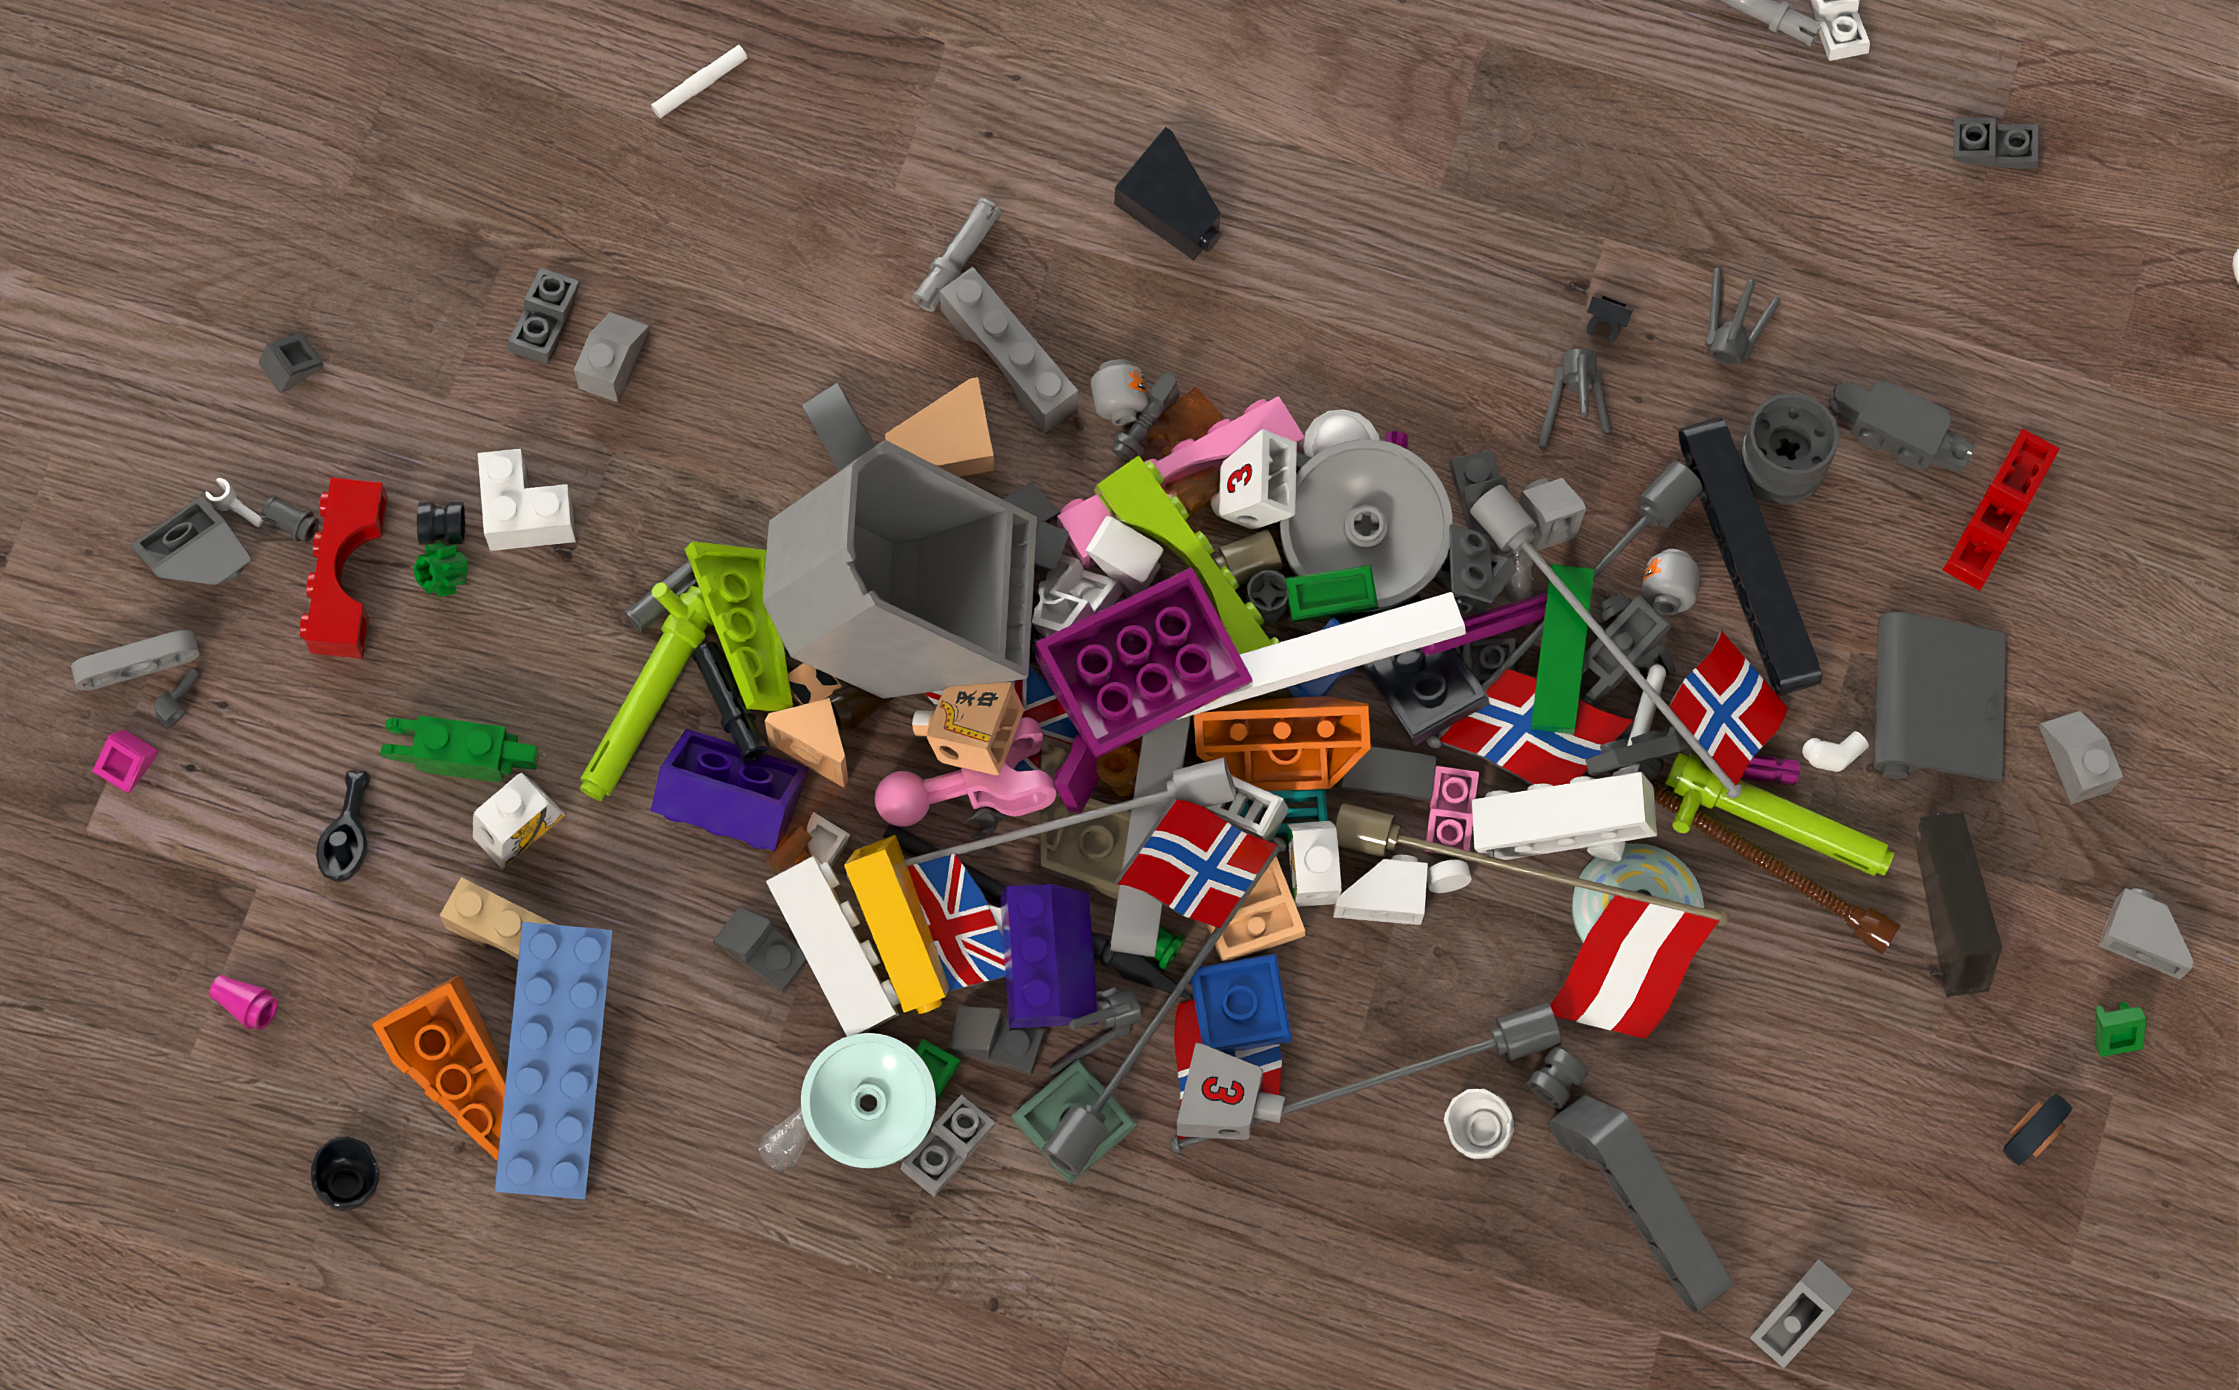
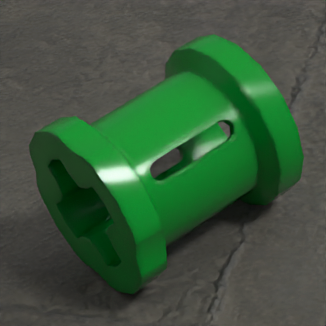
(1168, 946)

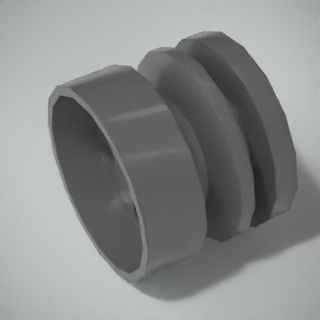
(1797, 431)

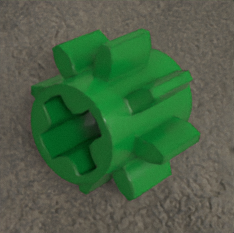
(441, 569)

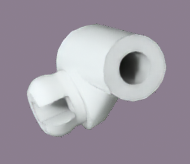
(1834, 756)

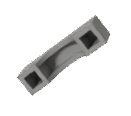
(1029, 370)

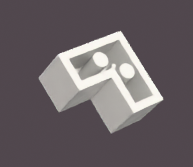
(519, 514)

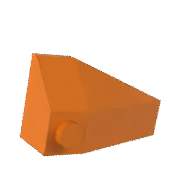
(451, 1056)

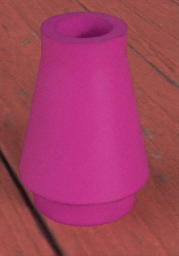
(246, 1002)

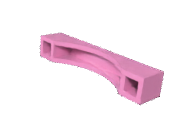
(1223, 439)

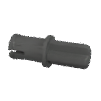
(649, 609)

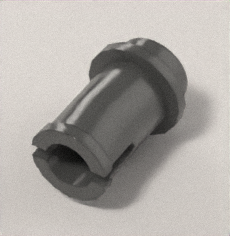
(291, 519)

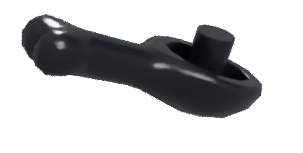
(344, 842)

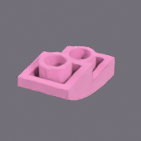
(1451, 807)

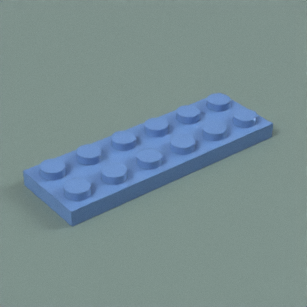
(553, 1060)

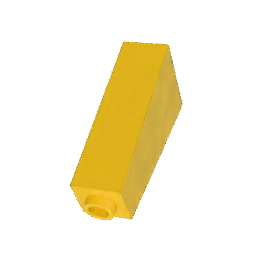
(898, 924)

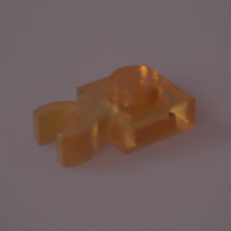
(1186, 419)

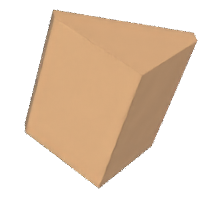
(810, 738)

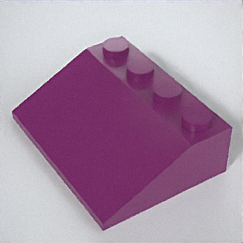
(1141, 663)

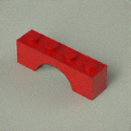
(352, 516)

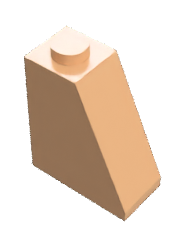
(950, 432)

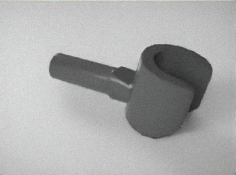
(167, 705)
(988, 820)

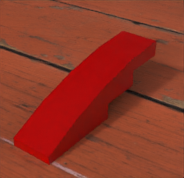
(2001, 509)

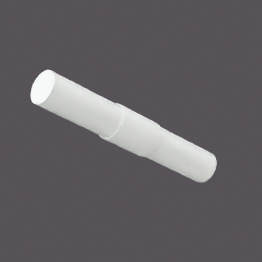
(699, 81)

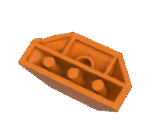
(1286, 740)

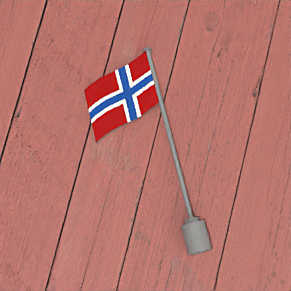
(1718, 708)

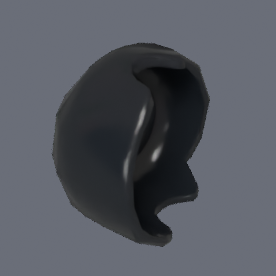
(344, 1173)

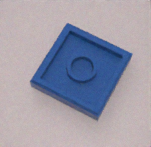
(1241, 1004)

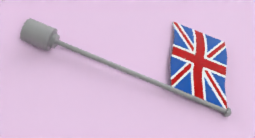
(956, 906)

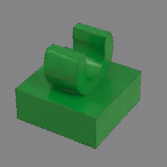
(2119, 1030)

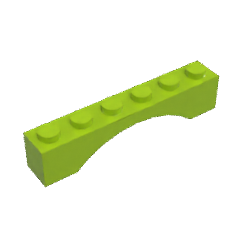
(1140, 502)

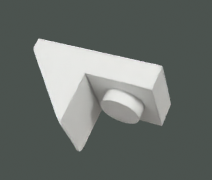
(1125, 555)

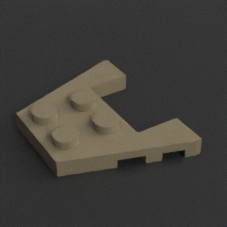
(1083, 852)

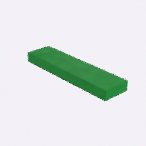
(1562, 653)

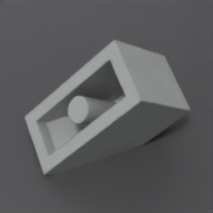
(610, 356)
(1554, 510)
(2081, 756)
(2146, 933)
(1801, 1313)

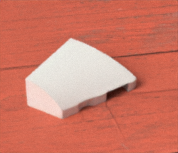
(1072, 596)

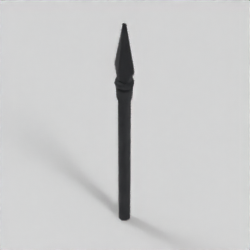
(1129, 966)

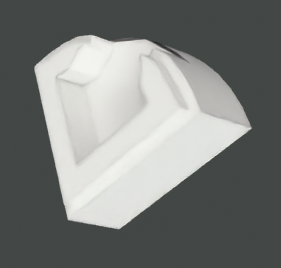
(827, 839)

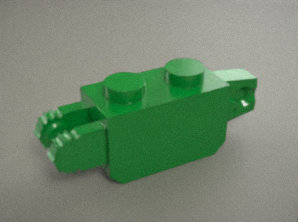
(459, 748)

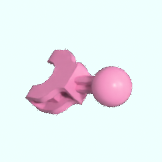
(906, 798)

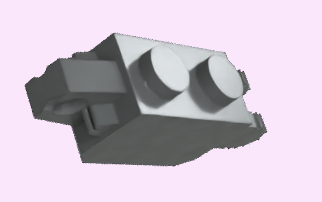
(1901, 425)

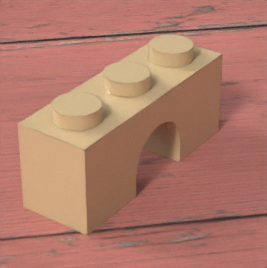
(486, 917)

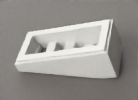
(1262, 799)

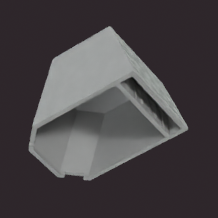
(956, 586)

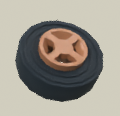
(2037, 1129)

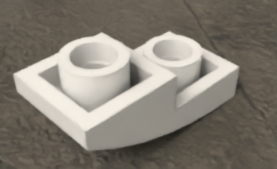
(1841, 28)

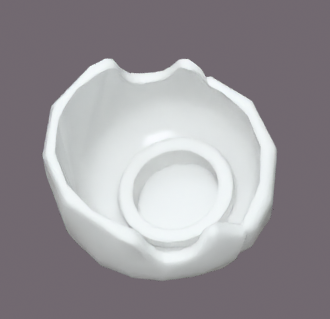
(1479, 1123)

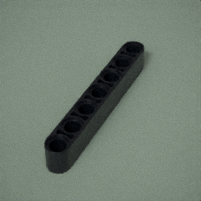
(1750, 557)

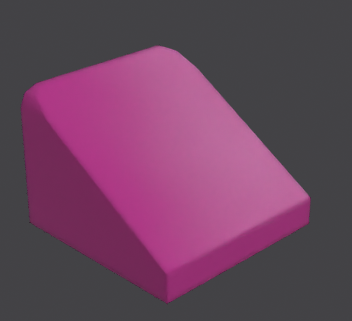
(124, 760)

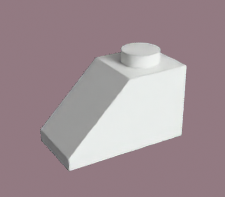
(1387, 893)

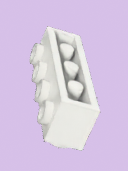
(1564, 816)
(833, 946)

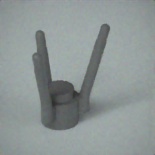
(1730, 341)
(1580, 375)
(1116, 1011)

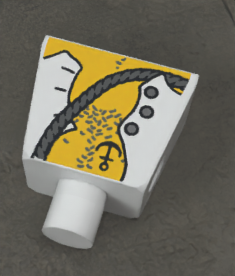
(514, 819)

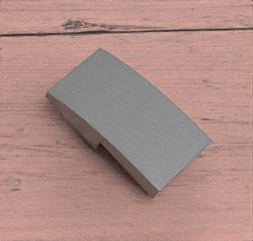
(947, 1145)

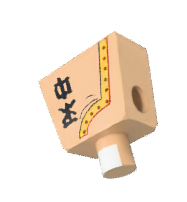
(972, 725)

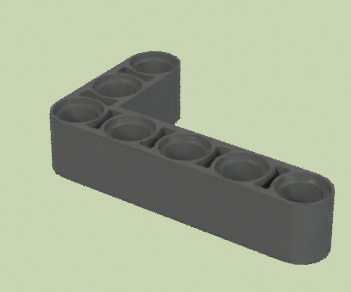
(1641, 1185)

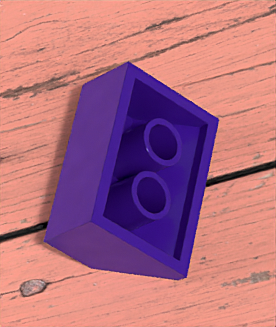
(716, 790)
(1047, 955)

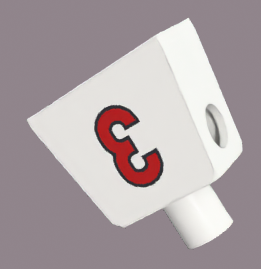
(1258, 482)

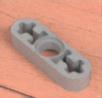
(135, 660)

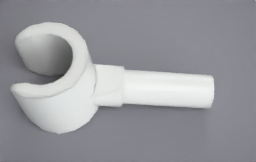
(229, 501)

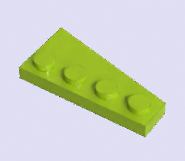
(733, 592)

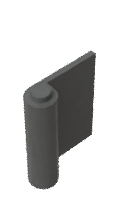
(1939, 697)

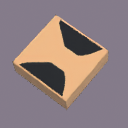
(811, 684)

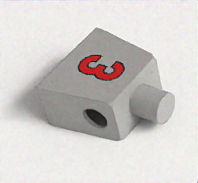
(1224, 1097)

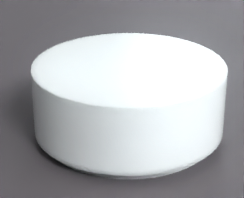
(1448, 876)

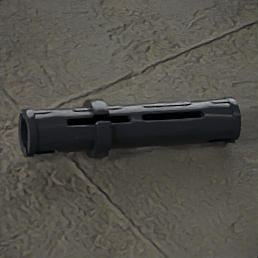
(735, 716)

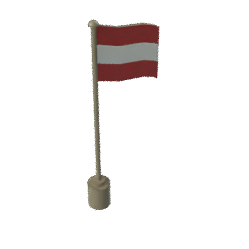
(1629, 956)

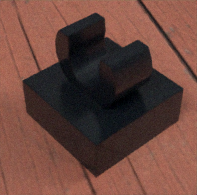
(1609, 311)

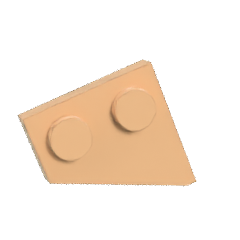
(1263, 920)

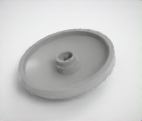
(1374, 508)

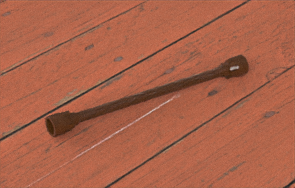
(1870, 926)

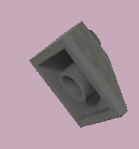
(193, 547)

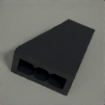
(1170, 197)

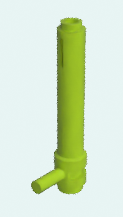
(681, 635)
(1701, 786)

